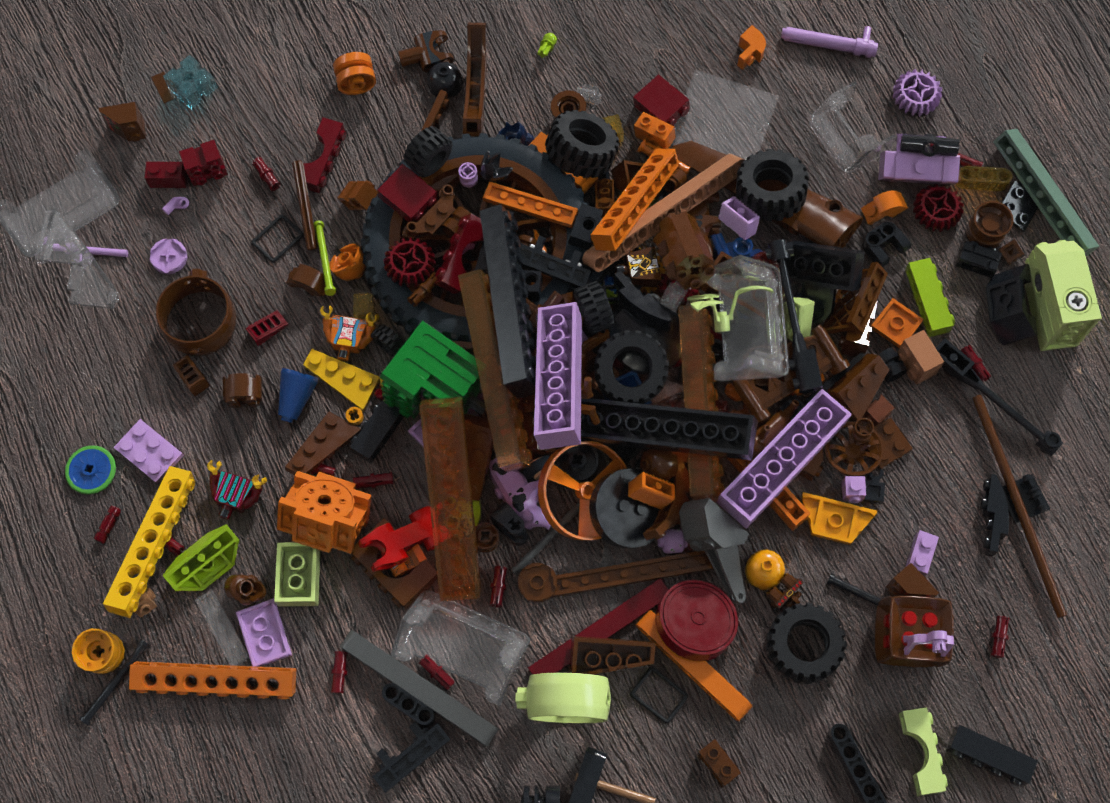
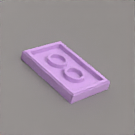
(264, 633)

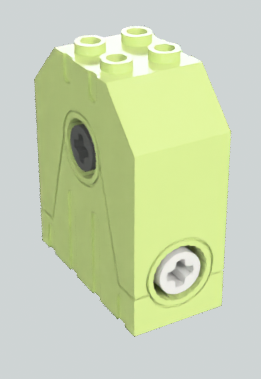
(1061, 294)

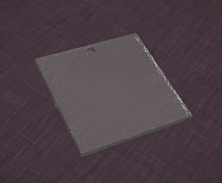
(725, 115)

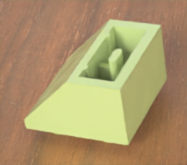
(804, 311)

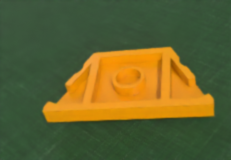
(836, 519)

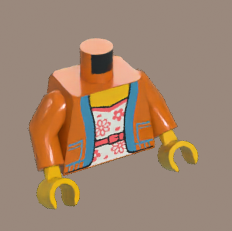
(347, 333)

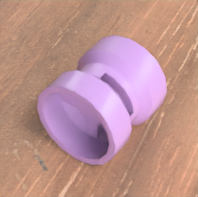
(466, 178)

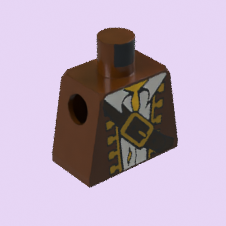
(641, 268)

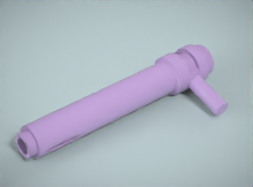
(857, 46)

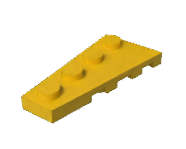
(347, 379)

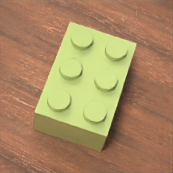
(297, 575)

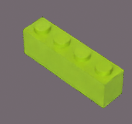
(929, 297)

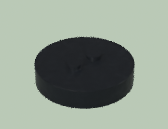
(616, 515)

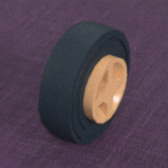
(533, 472)

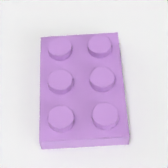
(148, 451)

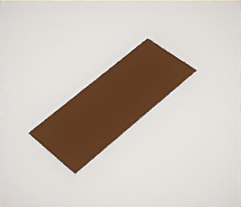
(165, 93)

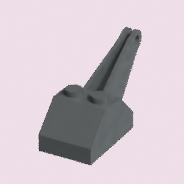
(716, 533)

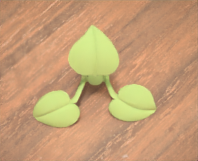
(721, 319)

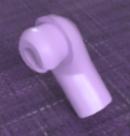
(176, 203)

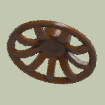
(853, 452)

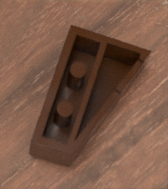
(853, 343)
(860, 385)

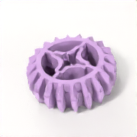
(922, 87)

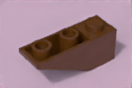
(604, 195)

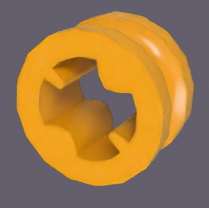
(357, 421)

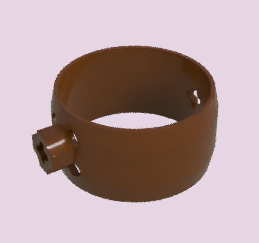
(195, 282)

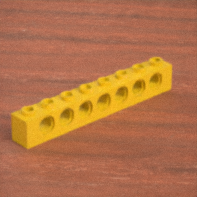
(125, 605)

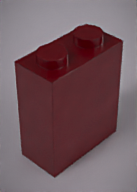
(662, 101)
(407, 194)

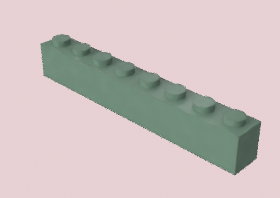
(1044, 190)

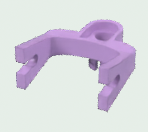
(939, 639)

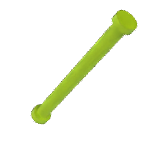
(329, 289)

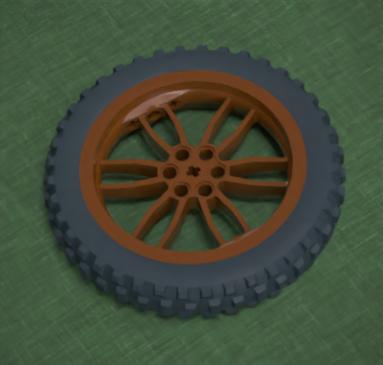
(531, 173)

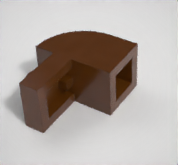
(308, 279)

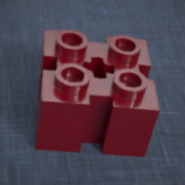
(203, 163)

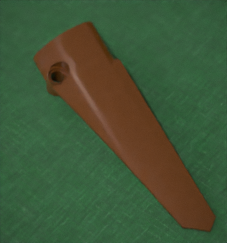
(813, 220)

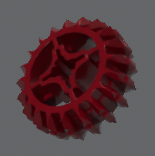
(931, 199)
(398, 255)

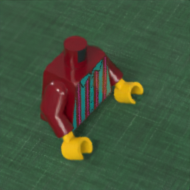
(233, 491)

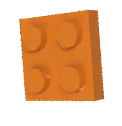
(896, 323)

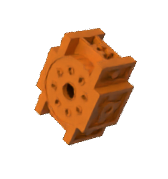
(323, 512)

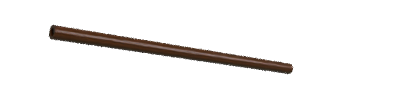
(1019, 507)

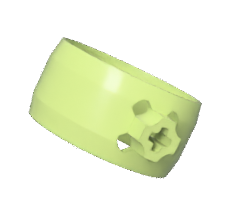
(565, 698)

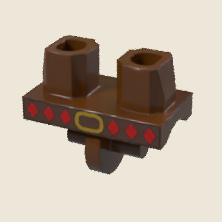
(791, 586)

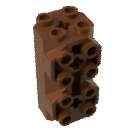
(684, 251)

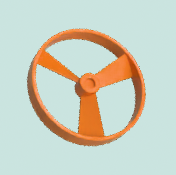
(582, 490)

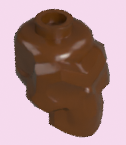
(244, 589)

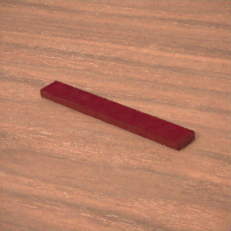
(604, 627)

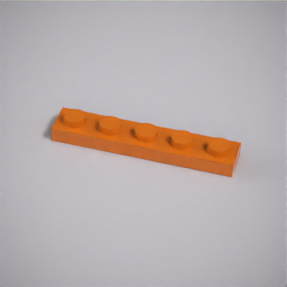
(530, 204)

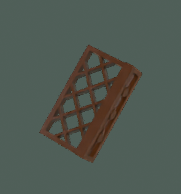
(861, 304)

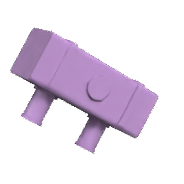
(918, 168)

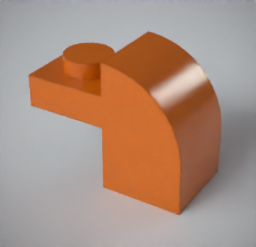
(753, 44)
(885, 204)

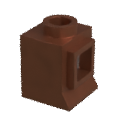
(878, 410)

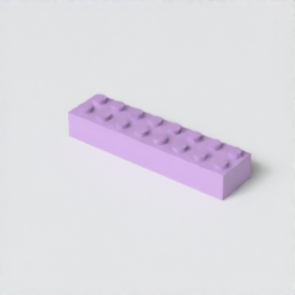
(558, 376)
(783, 458)

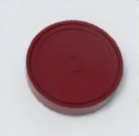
(696, 620)

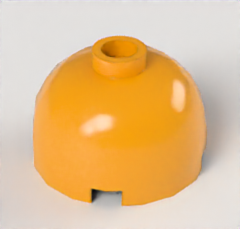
(764, 569)

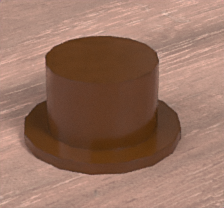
(567, 101)

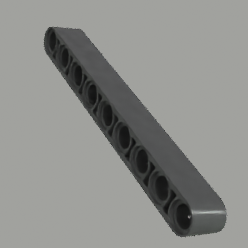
(419, 688)

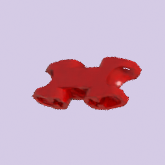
(396, 543)

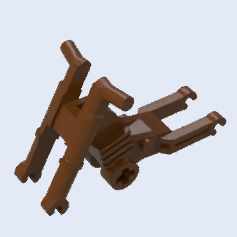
(586, 368)

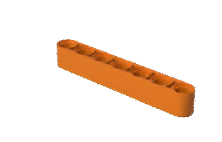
(700, 672)

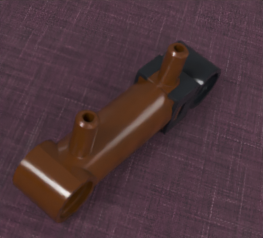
(777, 423)

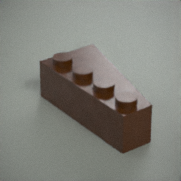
(602, 655)

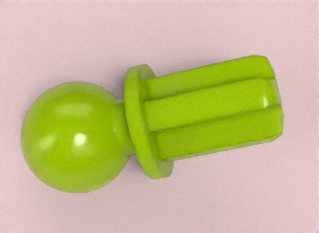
(547, 44)

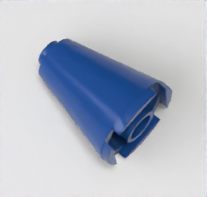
(294, 393)

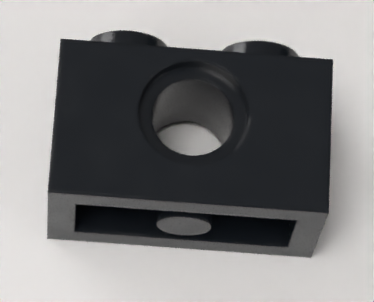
(586, 216)

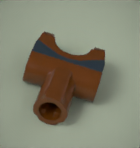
(425, 51)

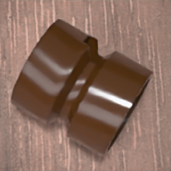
(450, 226)

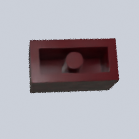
(165, 175)

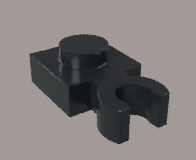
(874, 488)

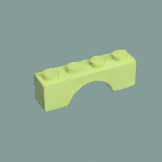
(918, 725)

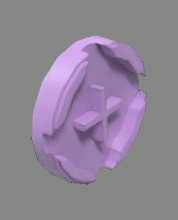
(168, 256)

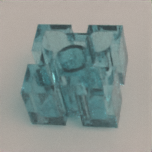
(190, 81)

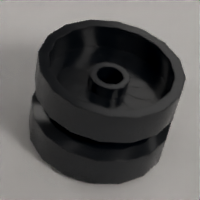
(588, 460)

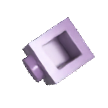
(853, 489)

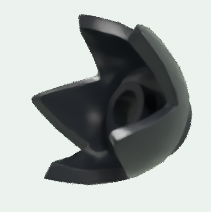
(490, 168)

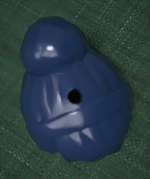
(516, 131)

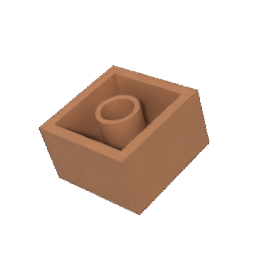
(920, 357)

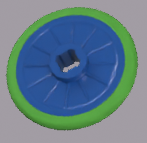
(79, 464)

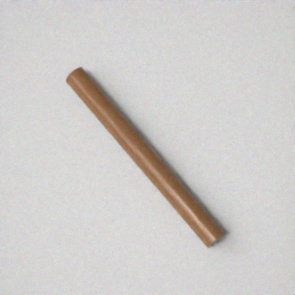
(623, 792)

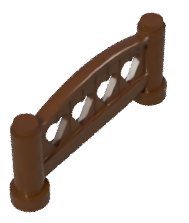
(759, 400)

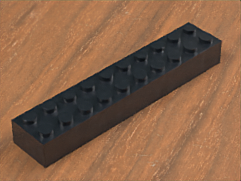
(509, 301)
(671, 429)

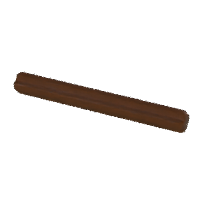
(304, 205)

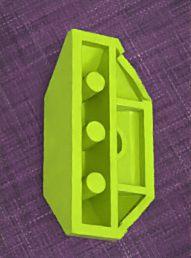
(203, 561)

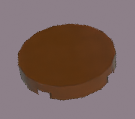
(537, 582)

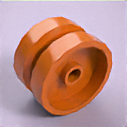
(354, 73)

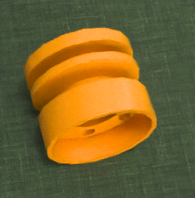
(87, 649)

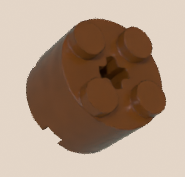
(242, 389)

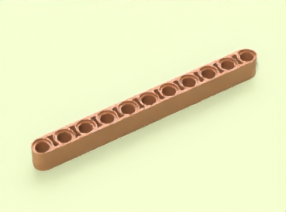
(678, 201)

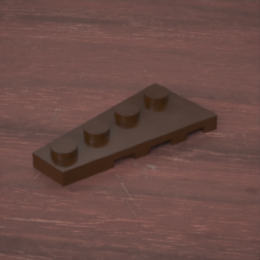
(322, 443)

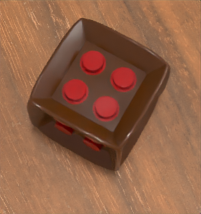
(909, 616)

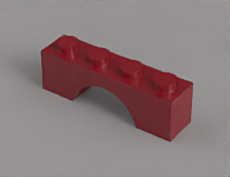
(330, 134)
(468, 232)

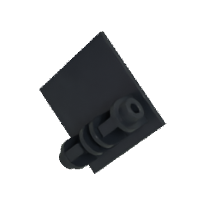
(1020, 205)
(1031, 495)

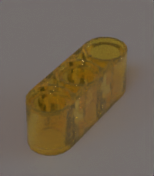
(991, 175)

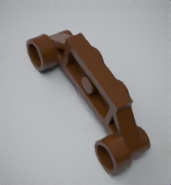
(434, 218)

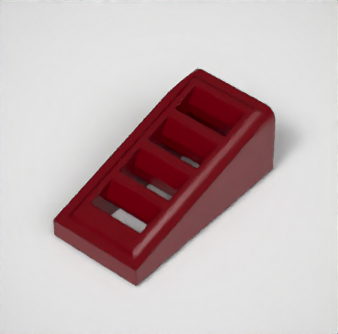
(257, 326)

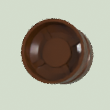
(990, 224)

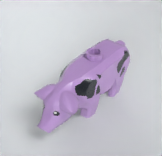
(518, 494)

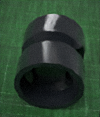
(896, 367)

